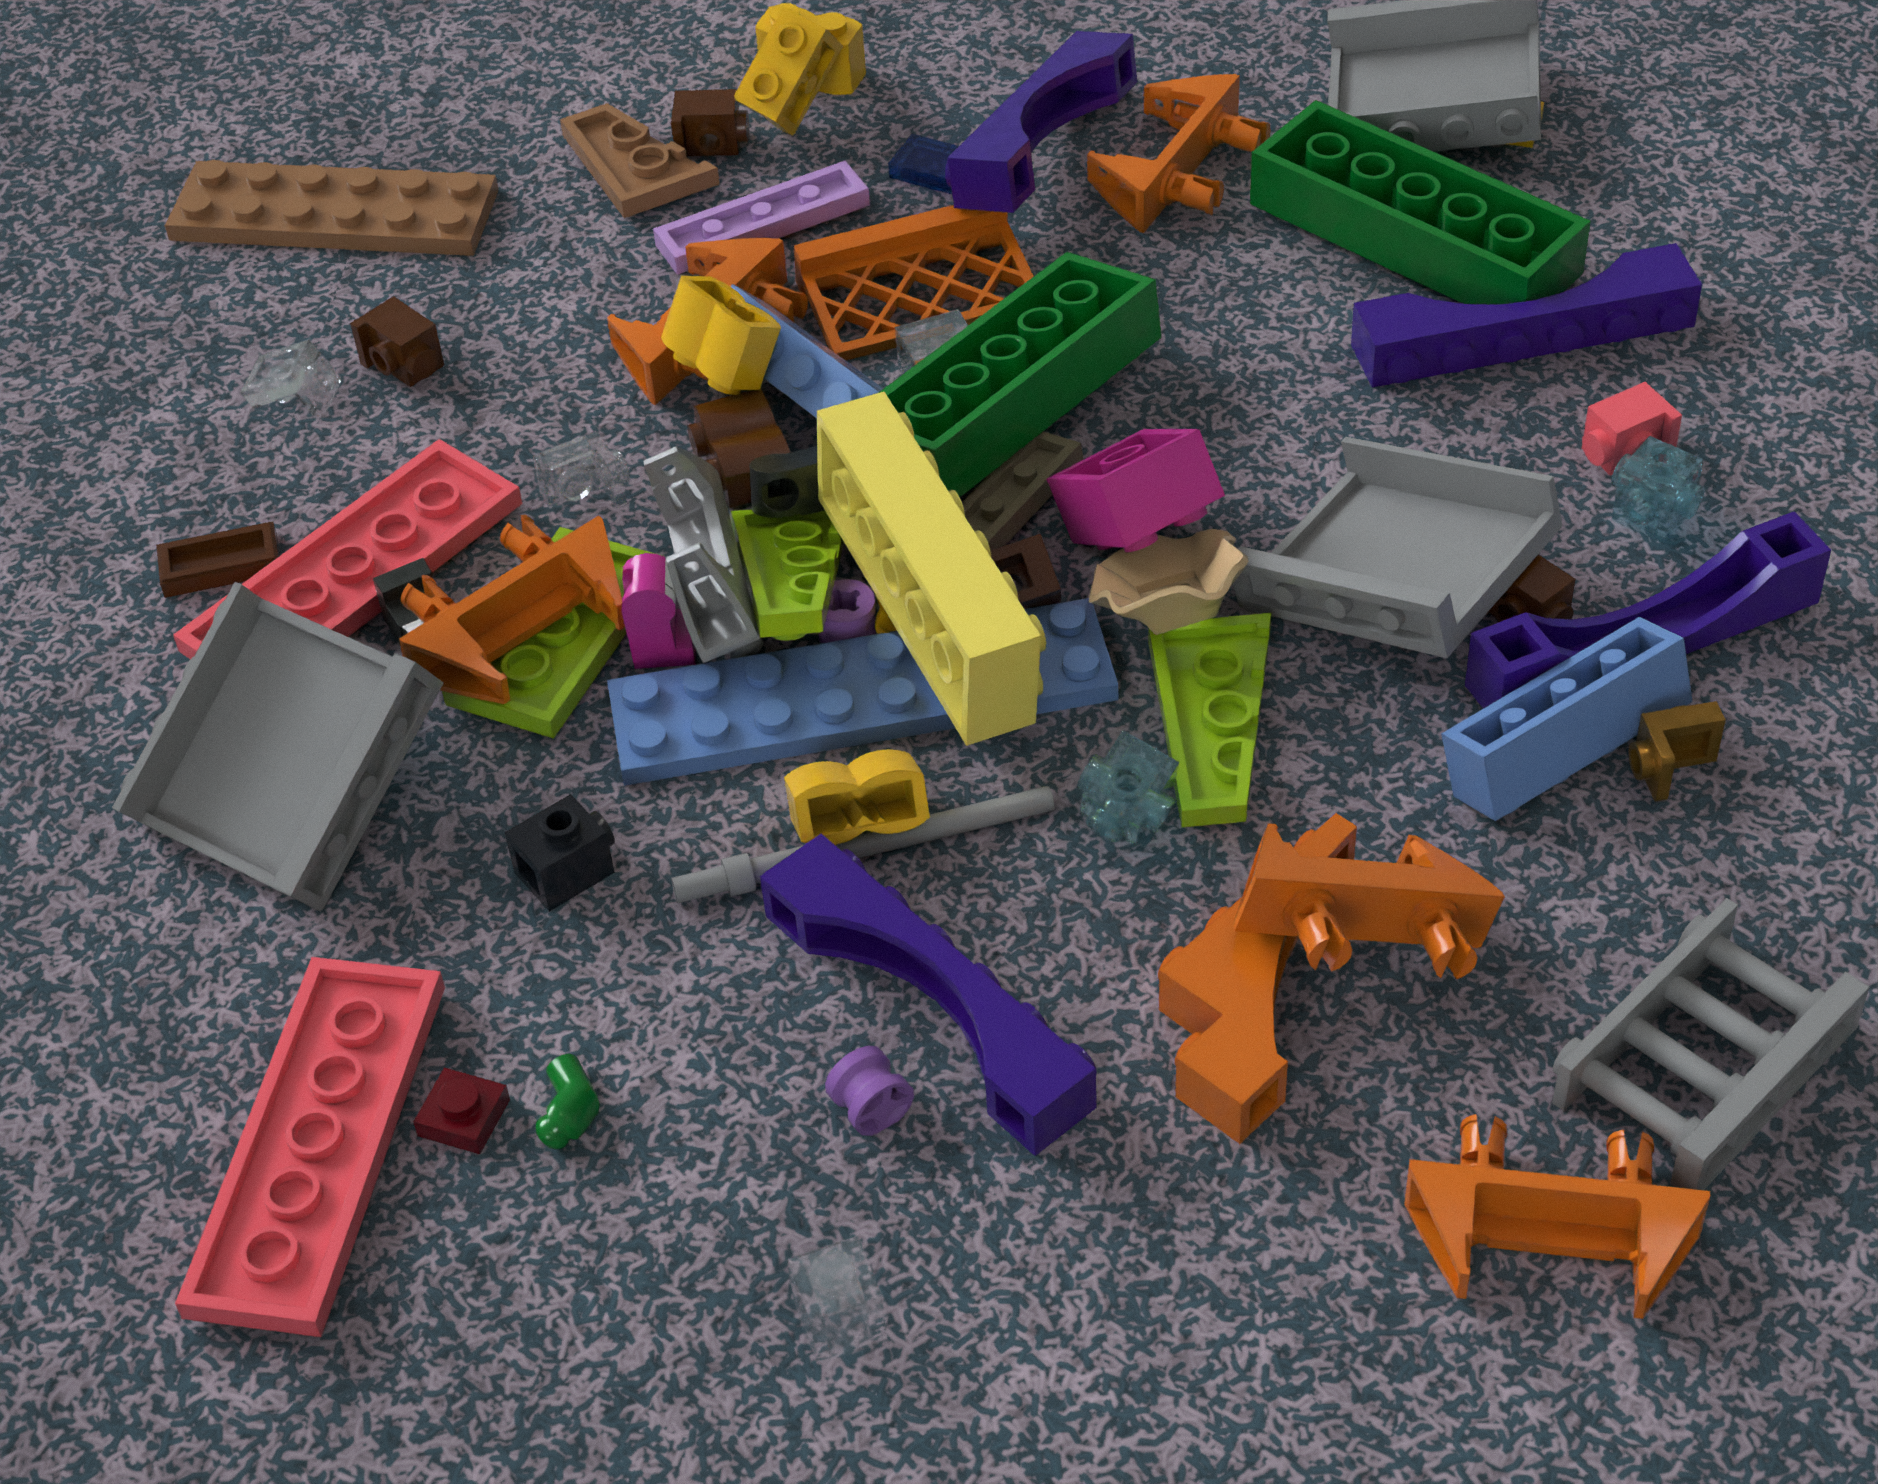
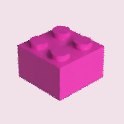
(1137, 489)

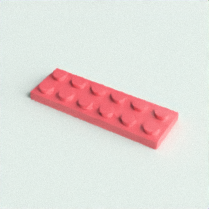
(417, 512)
(312, 1148)

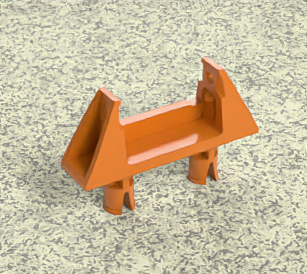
(1169, 177)
(748, 263)
(468, 635)
(1343, 900)
(1554, 1213)

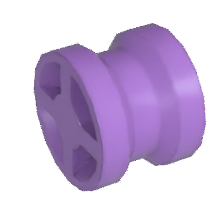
(849, 612)
(869, 1090)

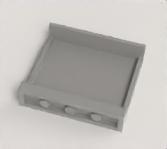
(1440, 70)
(1405, 548)
(278, 746)

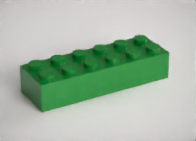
(1416, 210)
(1025, 364)

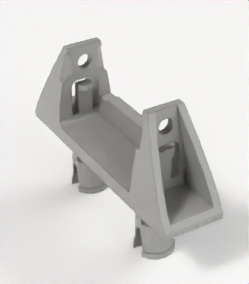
(705, 556)

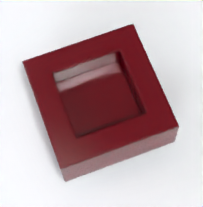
(461, 1110)

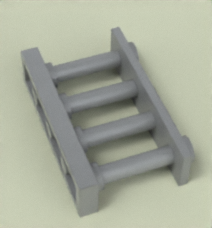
(1740, 1102)

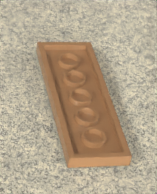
(333, 207)

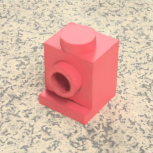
(1625, 422)

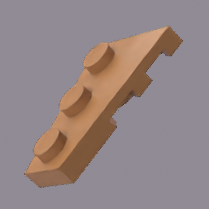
(630, 163)

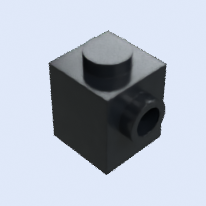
(561, 851)

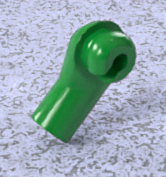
(572, 1107)

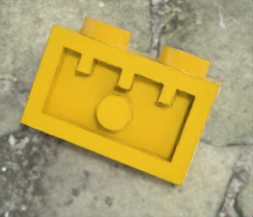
(788, 70)

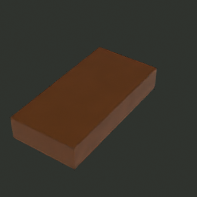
(216, 558)

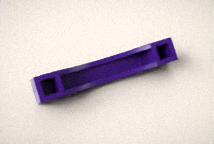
(995, 162)
(1425, 337)
(1745, 585)
(836, 909)

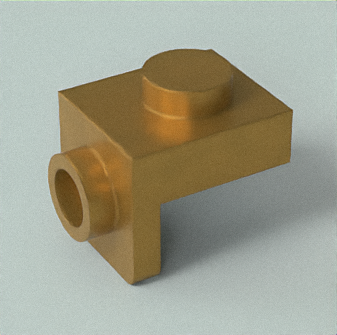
(1675, 740)

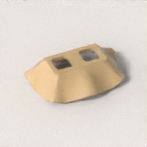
(1170, 580)

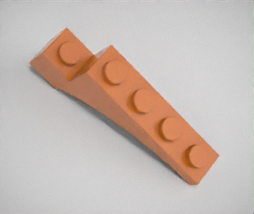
(1226, 998)

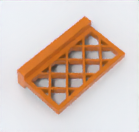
(904, 249)

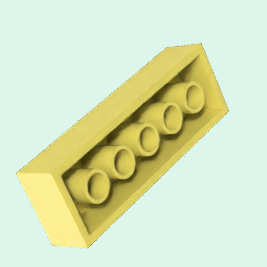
(929, 568)

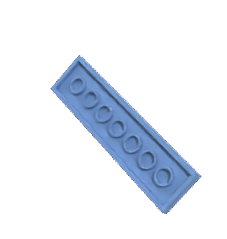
(823, 698)

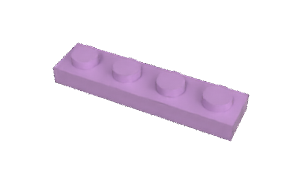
(768, 212)

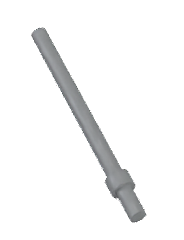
(741, 874)

